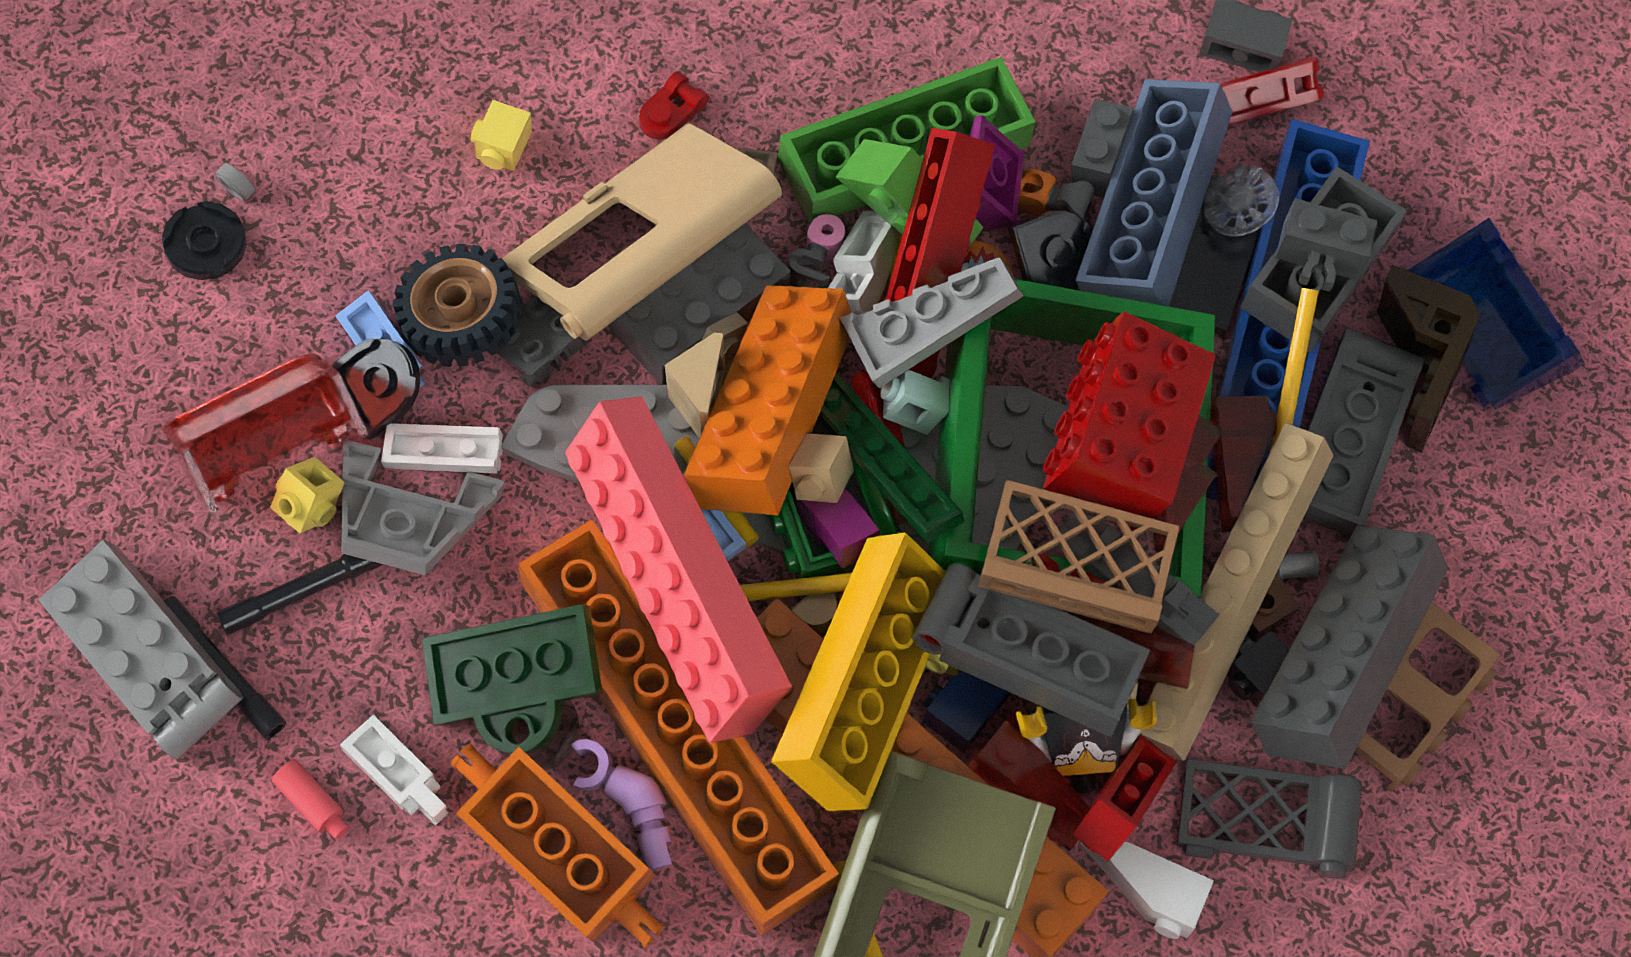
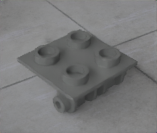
(539, 342)

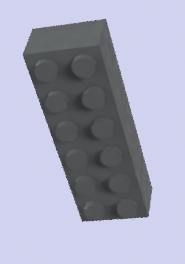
(1350, 646)

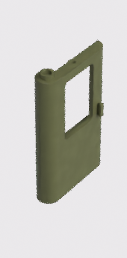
(941, 843)

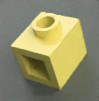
(501, 136)

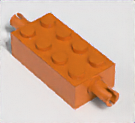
(556, 845)

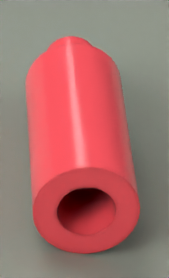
(310, 799)

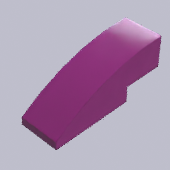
(837, 525)

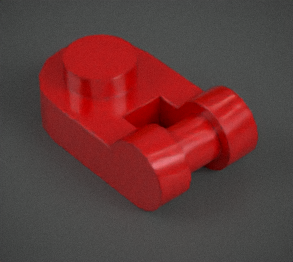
(661, 117)

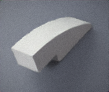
(865, 261)

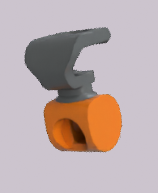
(1040, 192)

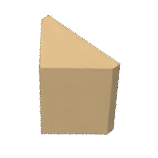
(697, 379)

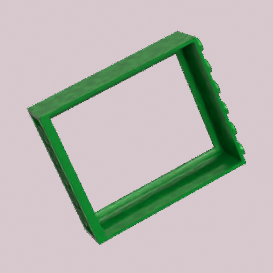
(1063, 317)

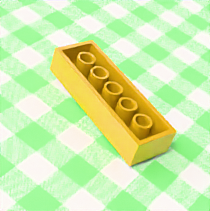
(861, 676)

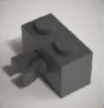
(1325, 241)

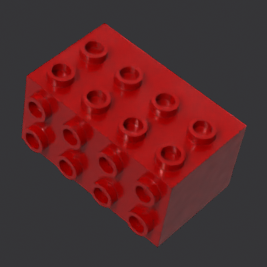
(1129, 418)

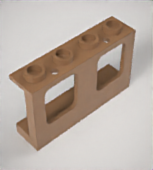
(1428, 699)

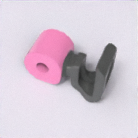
(822, 243)

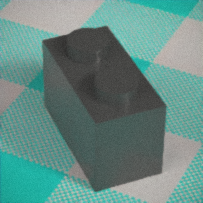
(1245, 36)
(1101, 144)

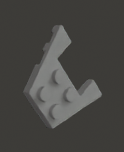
(401, 525)

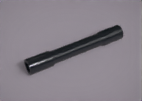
(257, 607)
(253, 704)

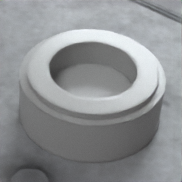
(234, 182)

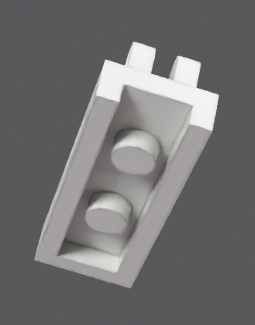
(442, 448)

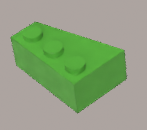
(886, 180)

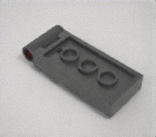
(1360, 421)
(1031, 650)

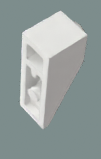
(1157, 888)

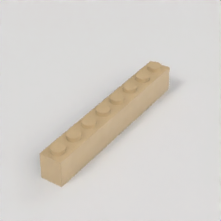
(1242, 581)

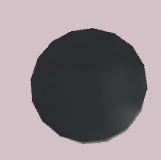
(208, 253)

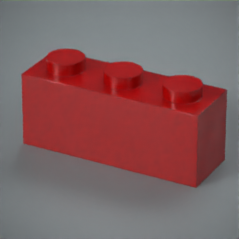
(1124, 798)

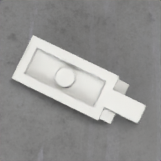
(395, 769)

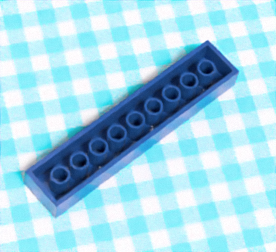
(1256, 352)

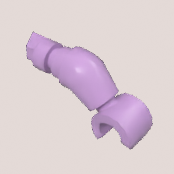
(637, 795)

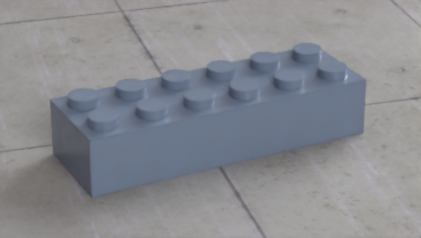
(1156, 191)

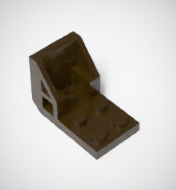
(1422, 316)

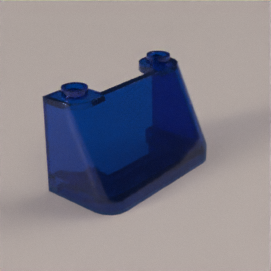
(1517, 336)

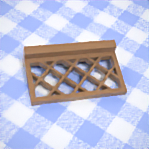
(1074, 593)

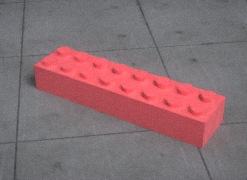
(677, 570)

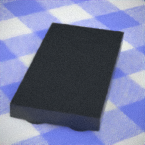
(1214, 269)

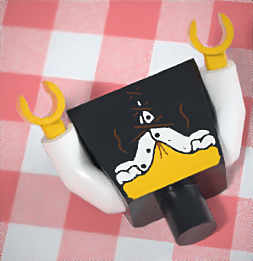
(1082, 750)

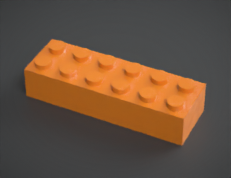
(769, 400)

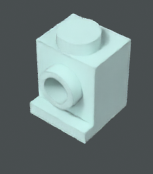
(916, 401)

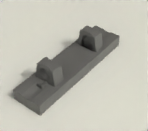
(1181, 612)

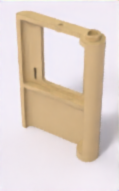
(687, 187)

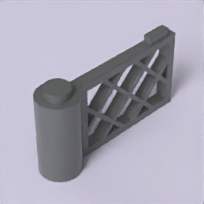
(1329, 825)

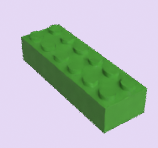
(820, 150)

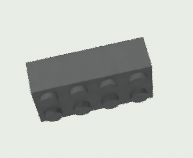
(1277, 289)
(706, 291)

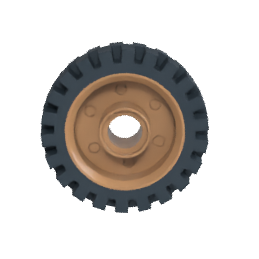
(457, 305)

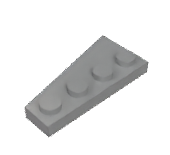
(913, 328)

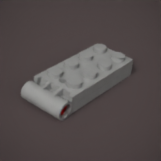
(141, 649)

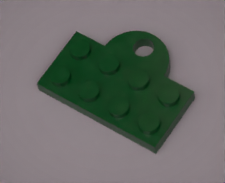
(513, 674)

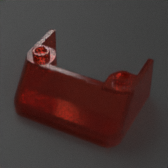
(261, 422)

